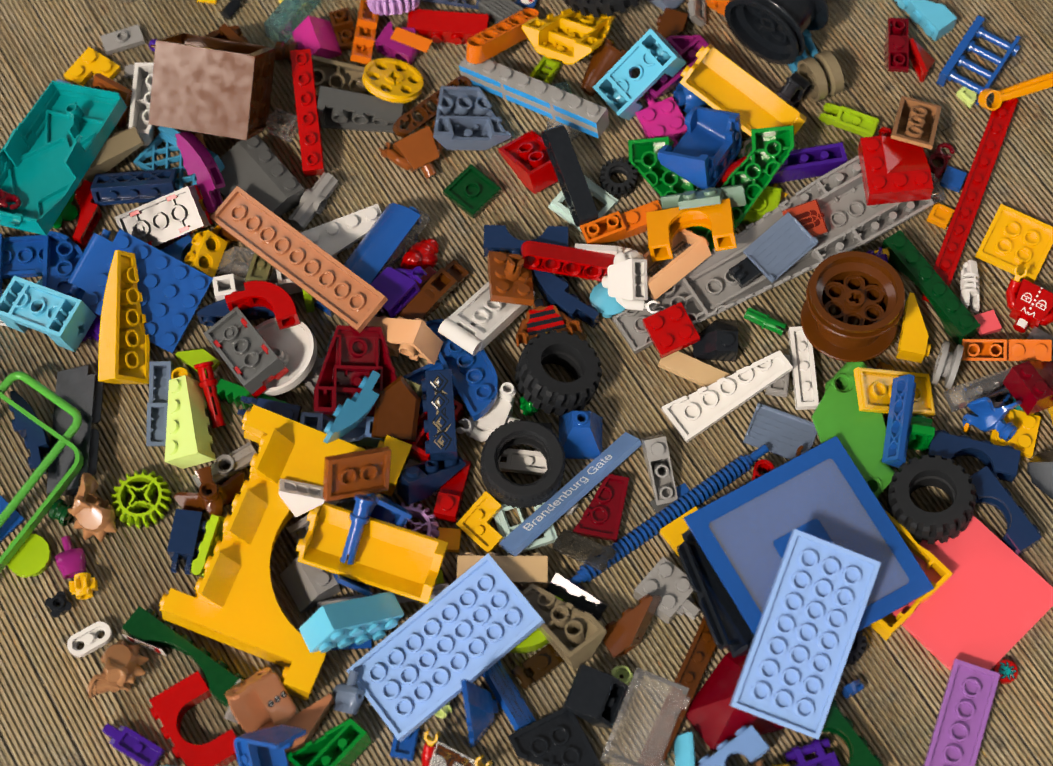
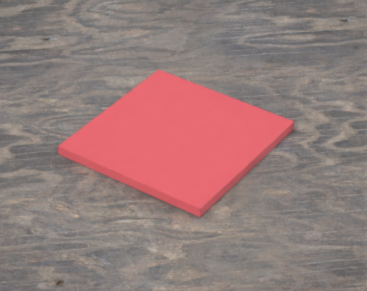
(983, 604)

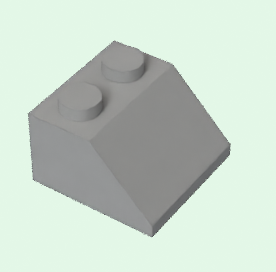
(308, 584)

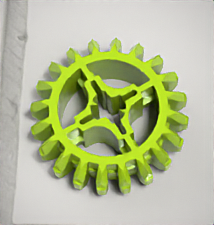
(151, 485)

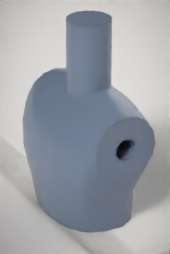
(348, 696)

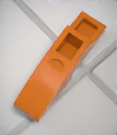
(617, 225)
(1007, 349)

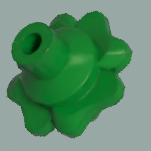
(527, 407)

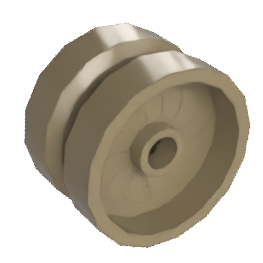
(823, 73)

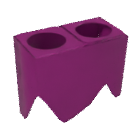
(393, 48)

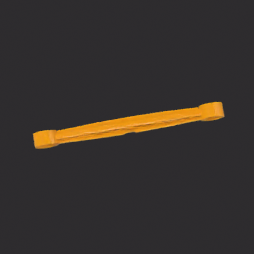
(1020, 89)

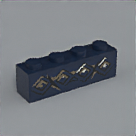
(441, 415)

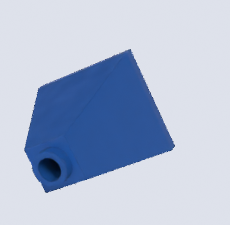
(581, 434)

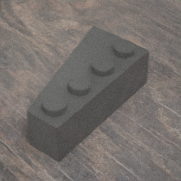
(356, 111)

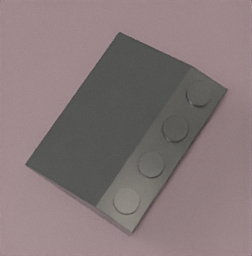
(260, 175)

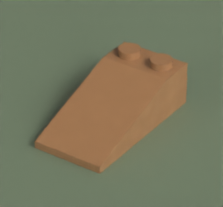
(916, 122)

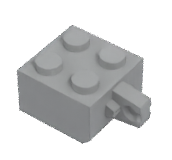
(673, 588)

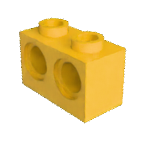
(208, 257)

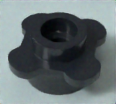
(64, 606)

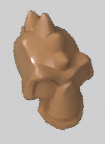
(91, 511)
(120, 669)

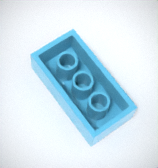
(351, 622)

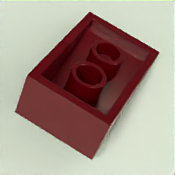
(1032, 385)

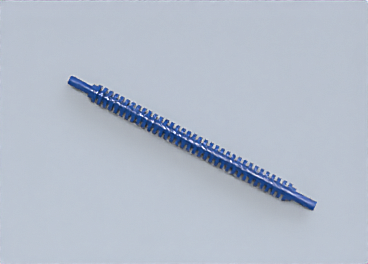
(674, 510)

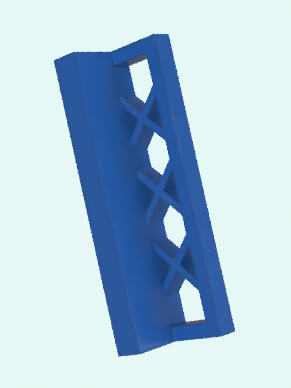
(899, 420)

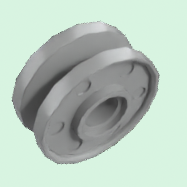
(947, 364)

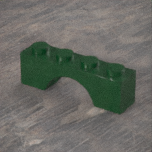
(857, 745)

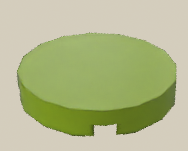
(31, 557)

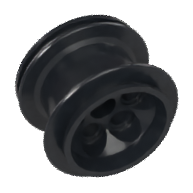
(775, 26)

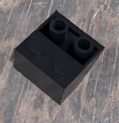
(596, 696)

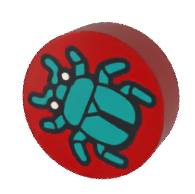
(1007, 670)

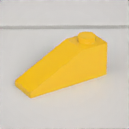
(913, 333)

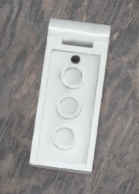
(479, 321)

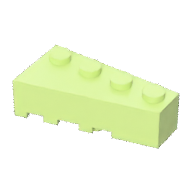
(187, 425)

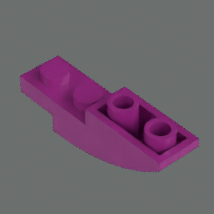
(200, 162)

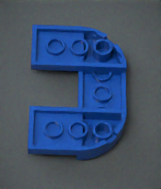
(40, 256)

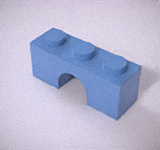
(746, 743)

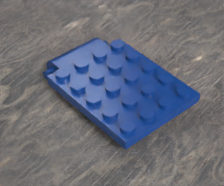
(167, 285)

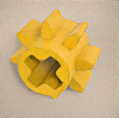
(83, 586)

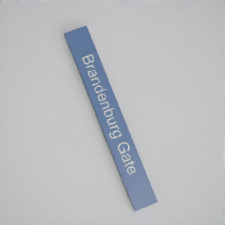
(570, 494)

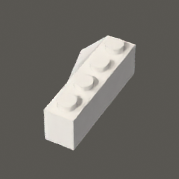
(141, 101)

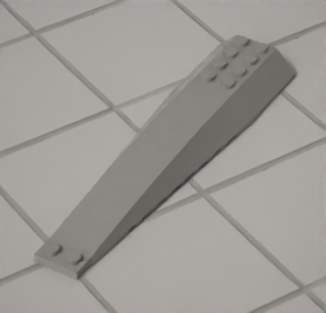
(712, 289)

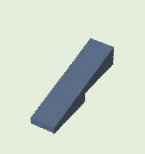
(157, 407)

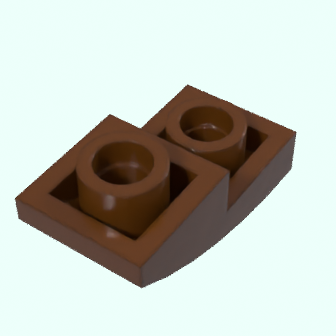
(343, 28)

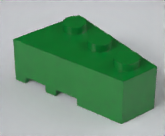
(336, 748)

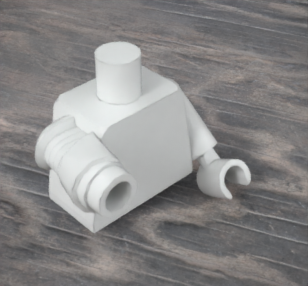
(629, 281)
(498, 415)

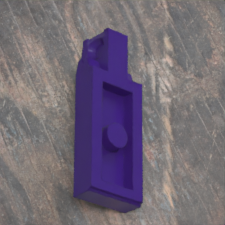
(134, 745)

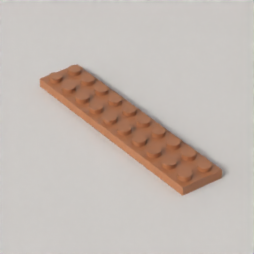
(299, 259)

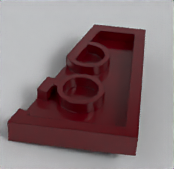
(605, 511)

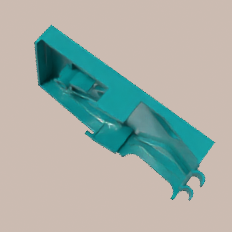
(54, 151)

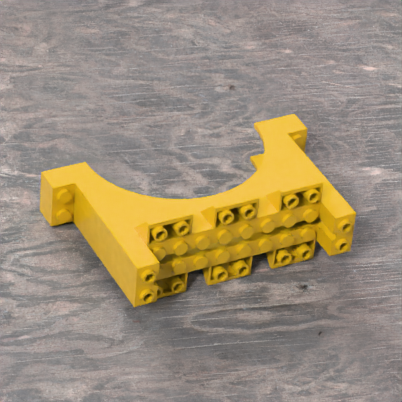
(236, 594)

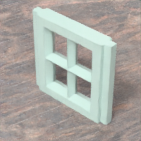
(596, 191)
(505, 529)

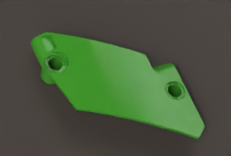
(858, 431)

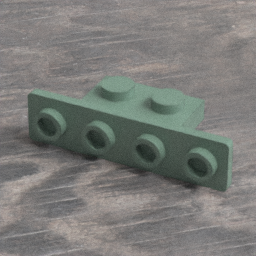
(705, 197)

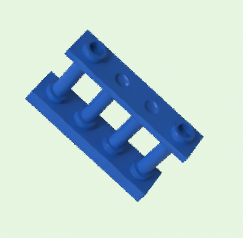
(967, 45)

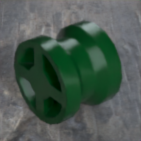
(60, 512)

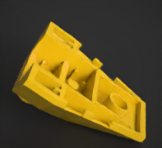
(567, 35)

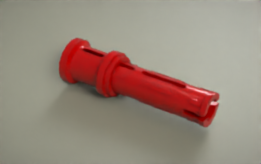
(205, 383)

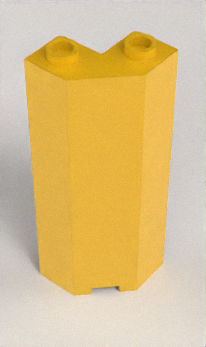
(734, 90)
(385, 557)

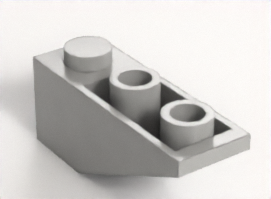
(659, 468)

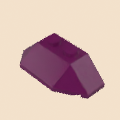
(687, 47)

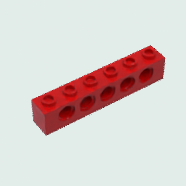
(307, 112)

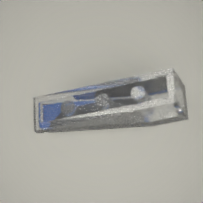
(986, 386)

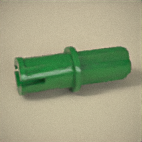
(764, 321)

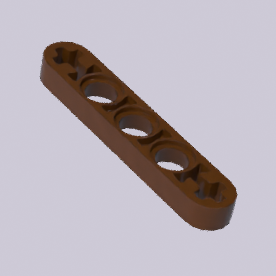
(424, 110)

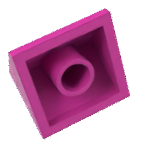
(318, 36)

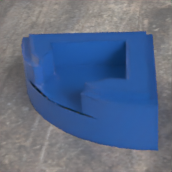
(852, 688)

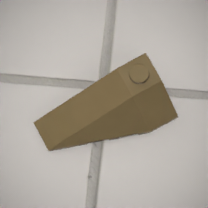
(338, 75)
(115, 149)
(567, 629)

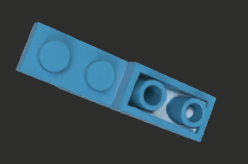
(354, 410)

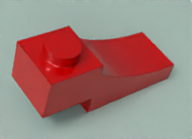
(89, 214)
(451, 495)

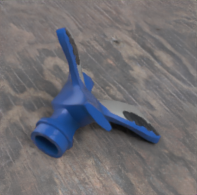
(990, 415)

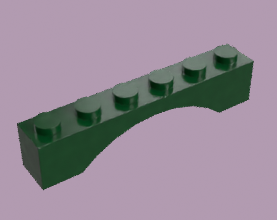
(953, 314)
(147, 628)

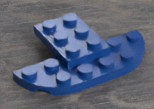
(472, 375)

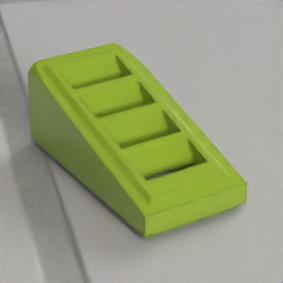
(548, 75)

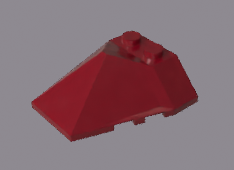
(346, 364)
(711, 710)

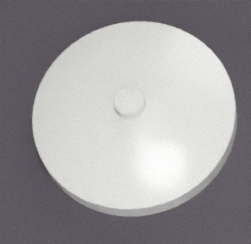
(295, 348)

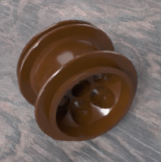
(854, 289)

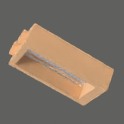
(688, 253)

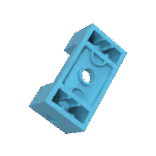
(654, 59)
(61, 316)

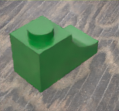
(920, 433)

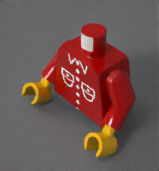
(1028, 303)

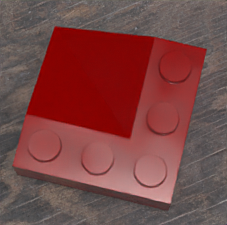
(893, 171)

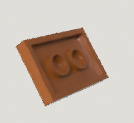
(509, 279)
(356, 473)

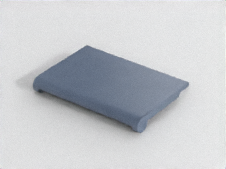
(780, 247)
(779, 432)

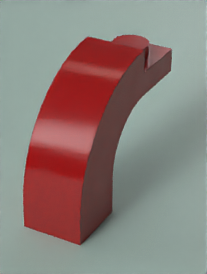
(268, 296)

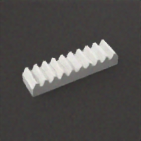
(803, 370)

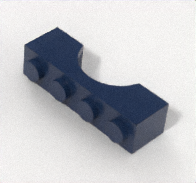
(500, 240)
(1000, 459)
(1020, 532)

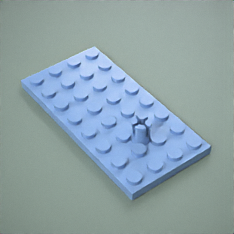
(805, 634)
(443, 643)

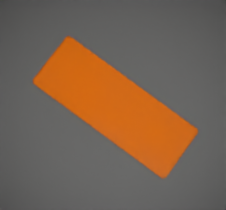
(411, 39)

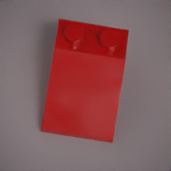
(530, 161)

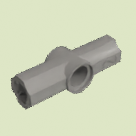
(313, 201)
(237, 459)

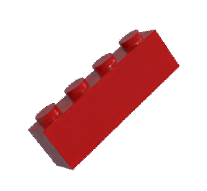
(447, 25)

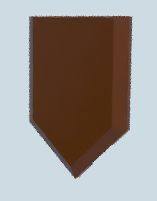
(397, 412)

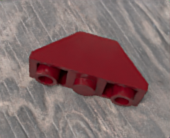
(897, 45)

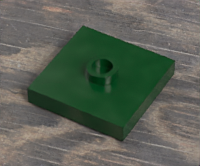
(472, 191)

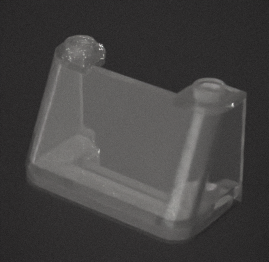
(645, 721)

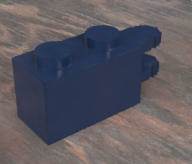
(185, 538)

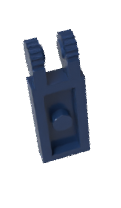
(284, 409)

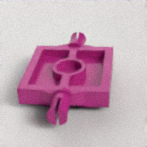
(662, 119)

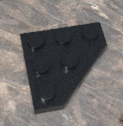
(554, 742)

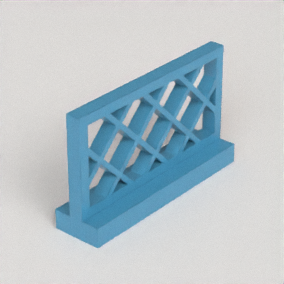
(168, 136)

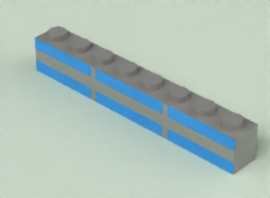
(537, 96)

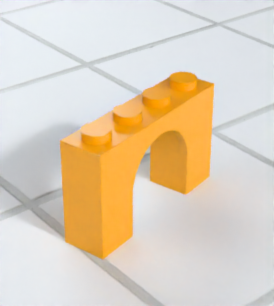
(666, 223)

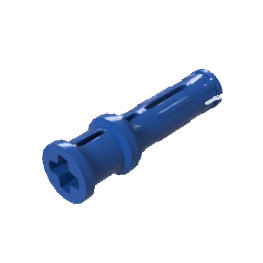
(358, 518)

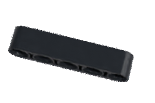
(569, 175)

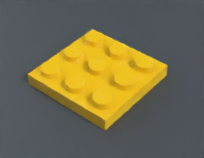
(1016, 241)

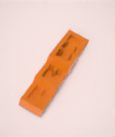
(364, 34)

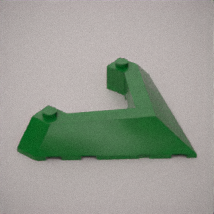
(768, 153)

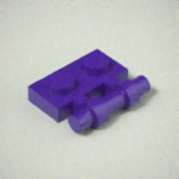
(817, 747)

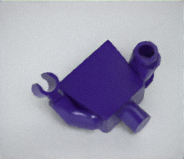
(398, 287)

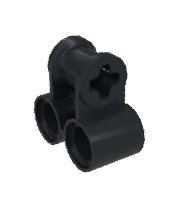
(795, 89)

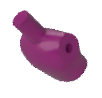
(71, 560)

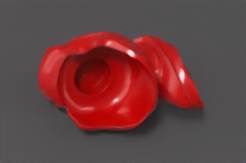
(421, 254)

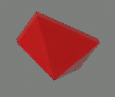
(920, 60)

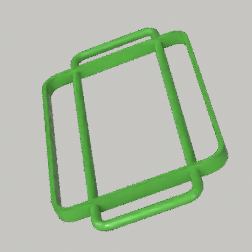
(44, 465)

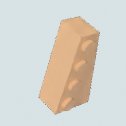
(409, 338)

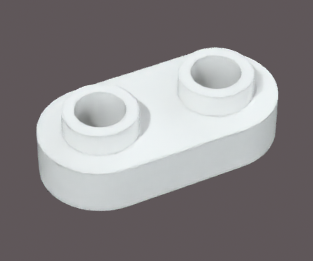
(90, 638)

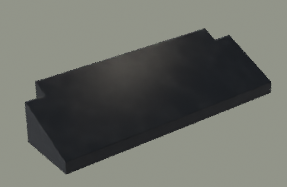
(85, 393)
(717, 606)

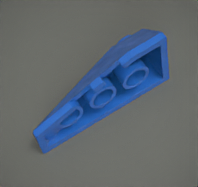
(478, 710)

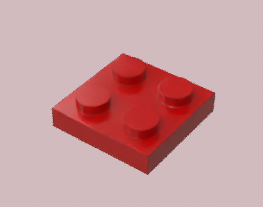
(671, 330)

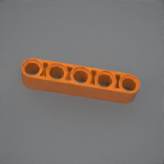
(499, 36)

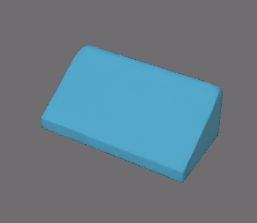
(684, 750)

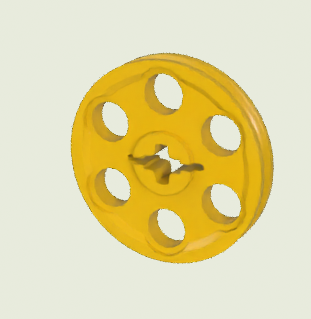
(385, 81)

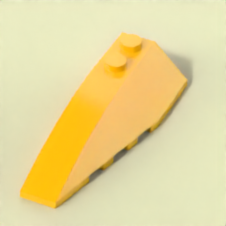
(122, 335)

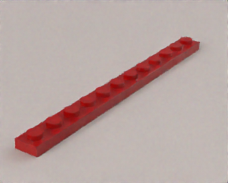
(973, 191)

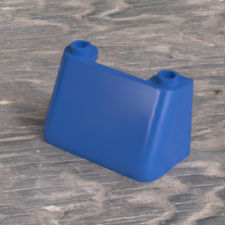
(706, 148)

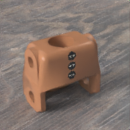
(260, 701)

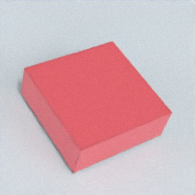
(988, 322)

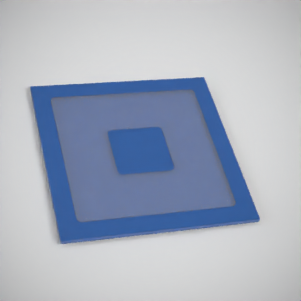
(817, 495)

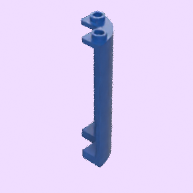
(380, 243)

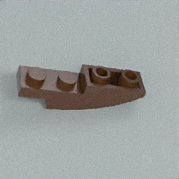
(434, 291)

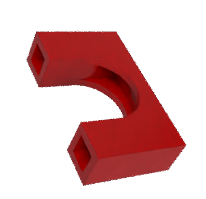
(172, 706)

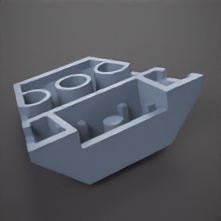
(466, 120)

